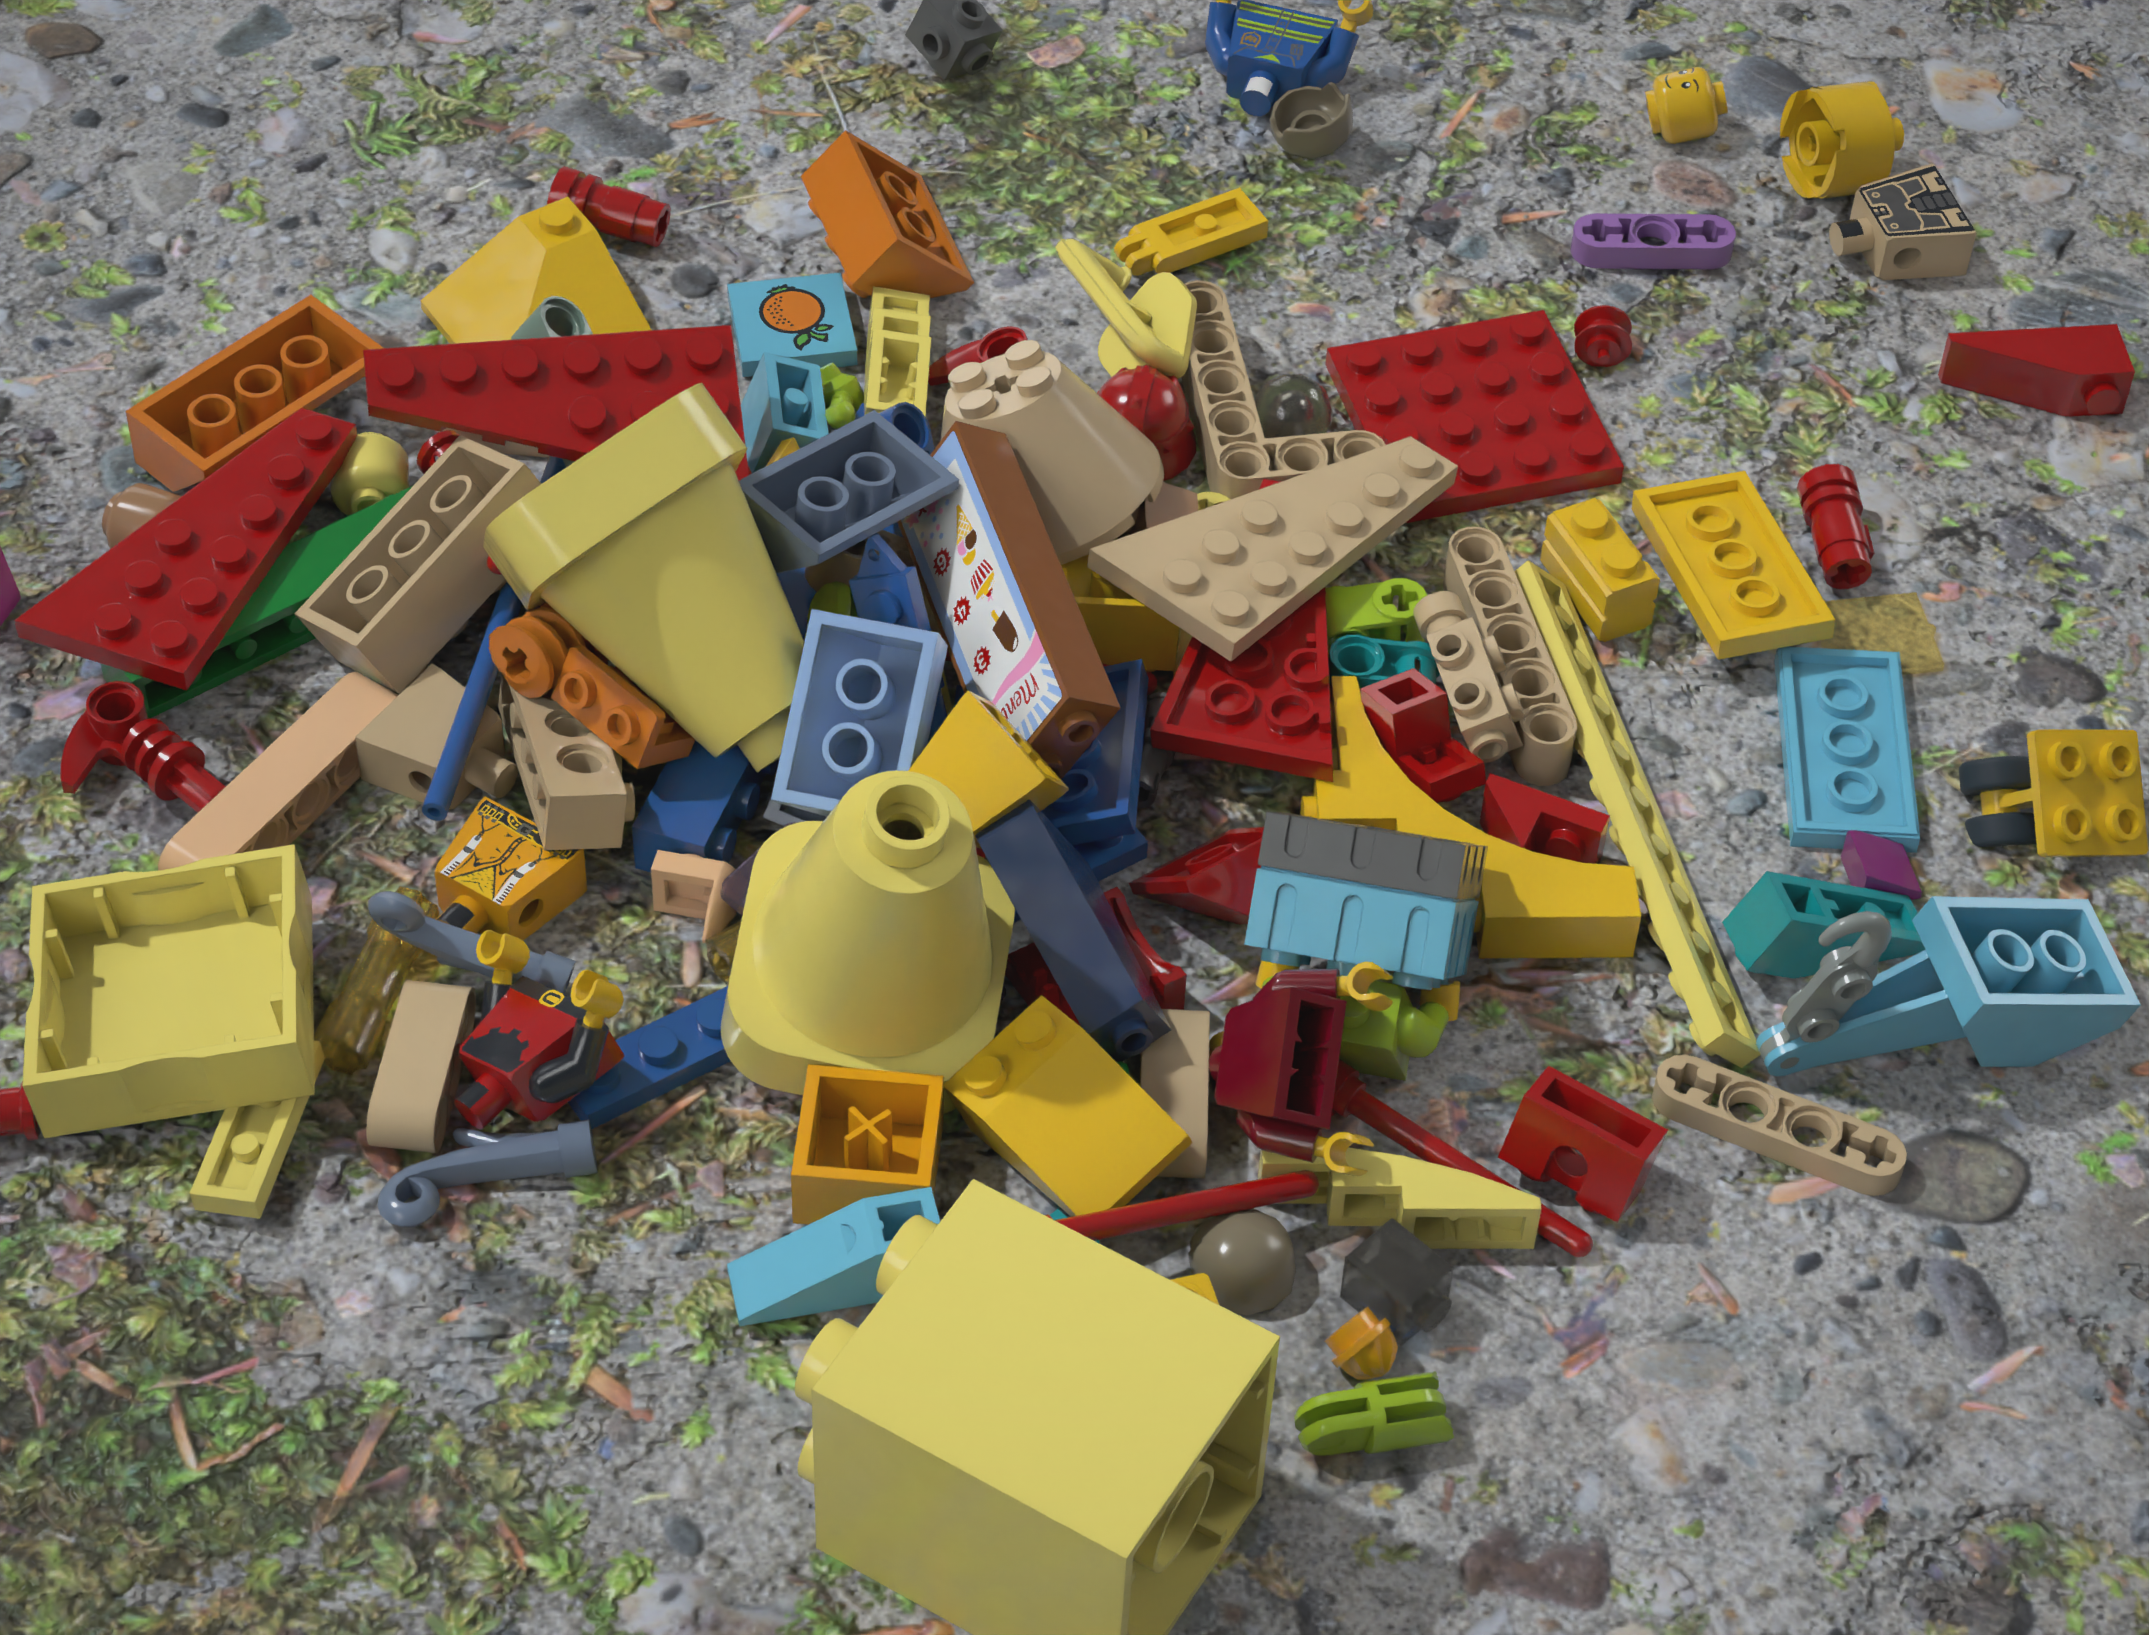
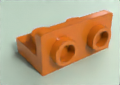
(618, 711)

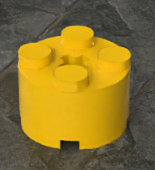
(1838, 139)

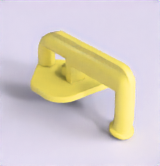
(1150, 327)

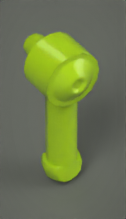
(841, 396)

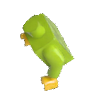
(1386, 1039)

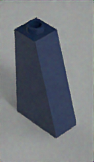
(1074, 931)

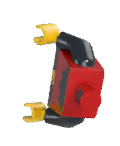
(532, 1041)

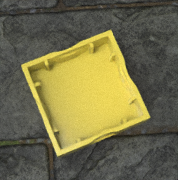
(170, 992)

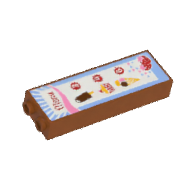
(1008, 600)

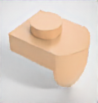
(692, 888)

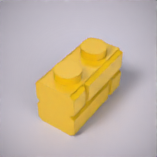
(1600, 569)

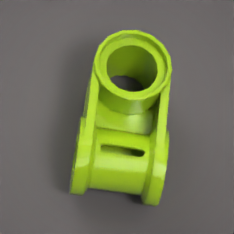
(1371, 612)

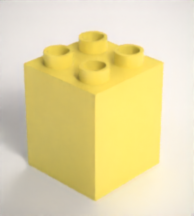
(1034, 1428)

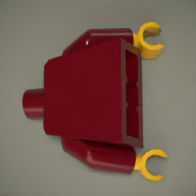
(1284, 1061)

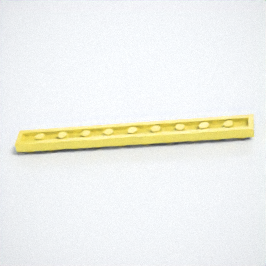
(1639, 828)

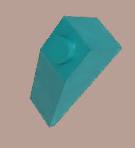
(1785, 914)

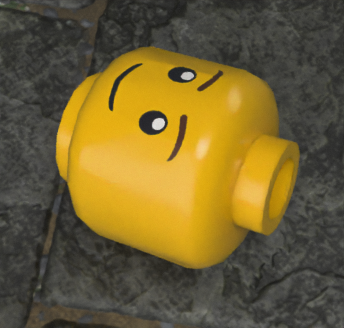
(1685, 105)

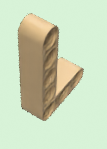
(1226, 415)

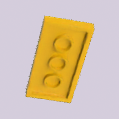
(1732, 565)

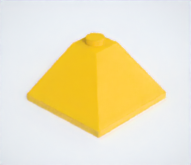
(527, 261)

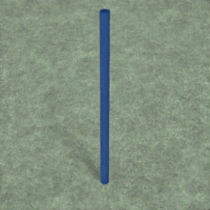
(474, 698)

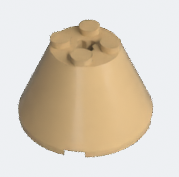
(1071, 445)

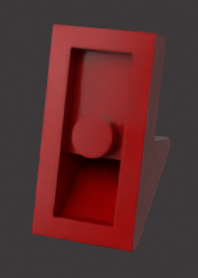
(1542, 821)

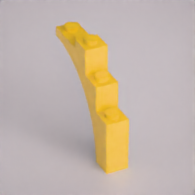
(1526, 900)

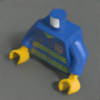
(1279, 49)

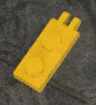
(1192, 234)

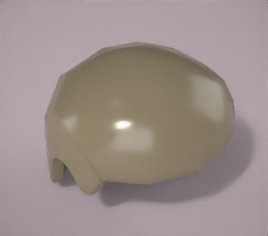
(1312, 120)
(1245, 1259)

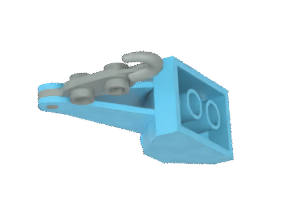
(2001, 971)

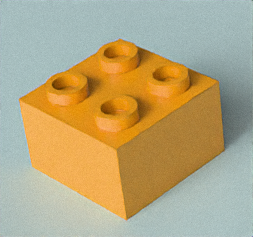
(864, 1137)

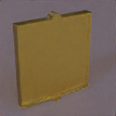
(1887, 625)

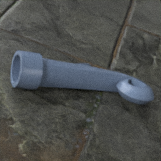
(455, 945)
(487, 1159)

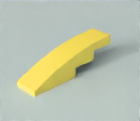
(897, 350)
(1429, 1200)

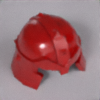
(1157, 410)

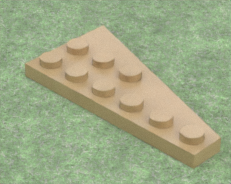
(1264, 554)

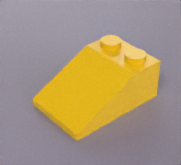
(1065, 1113)

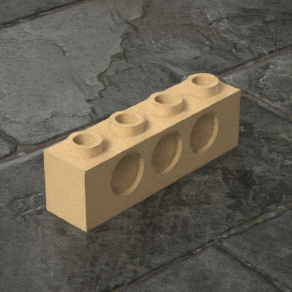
(566, 774)

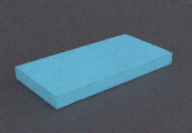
(1845, 746)

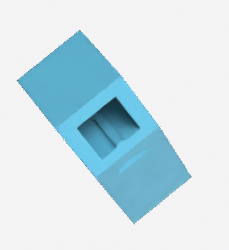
(826, 1262)

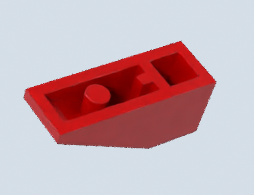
(2043, 368)

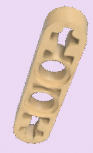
(1782, 1116)

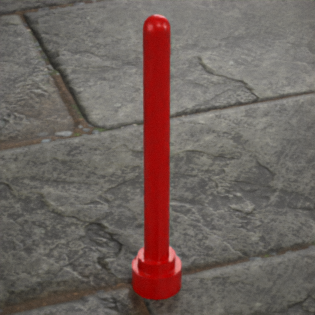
(1352, 1098)
(1194, 1205)

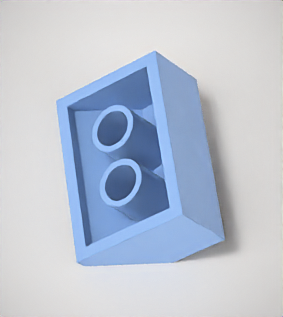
(856, 707)

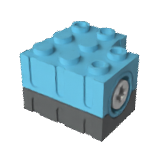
(1364, 898)

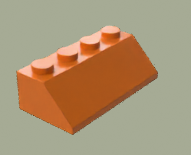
(246, 392)

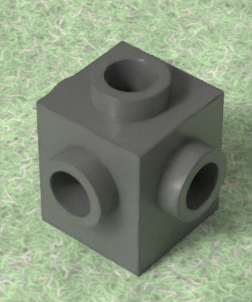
(954, 36)

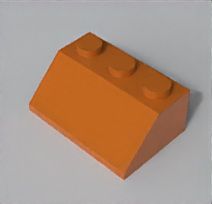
(882, 222)

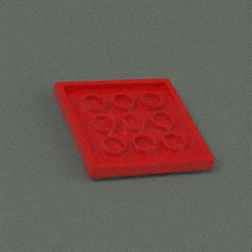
(1487, 399)

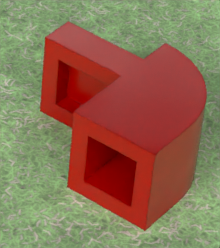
(1415, 731)

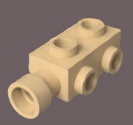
(1470, 676)

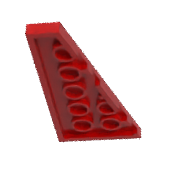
(552, 390)
(187, 573)
(1263, 705)

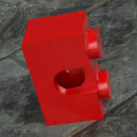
(1559, 1117)

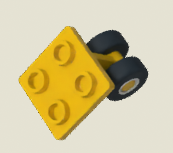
(2081, 793)

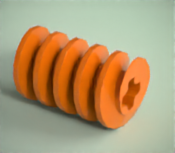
(534, 650)

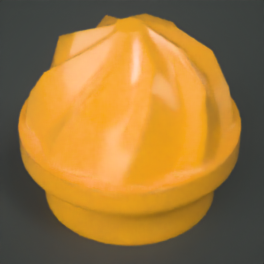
(1364, 1346)

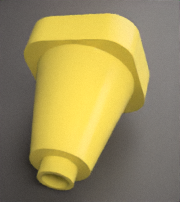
(665, 574)
(869, 941)

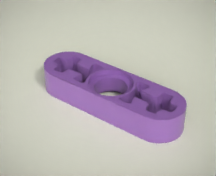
(1615, 254)

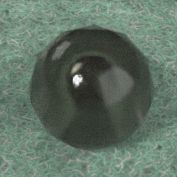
(1293, 406)

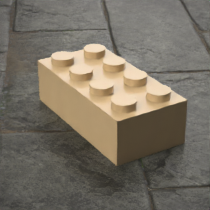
(418, 568)

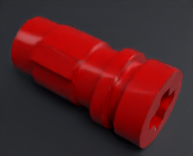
(613, 208)
(1834, 514)

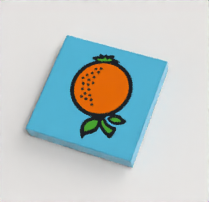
(792, 319)

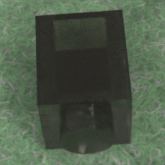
(1398, 1281)

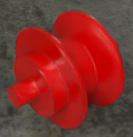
(1603, 336)

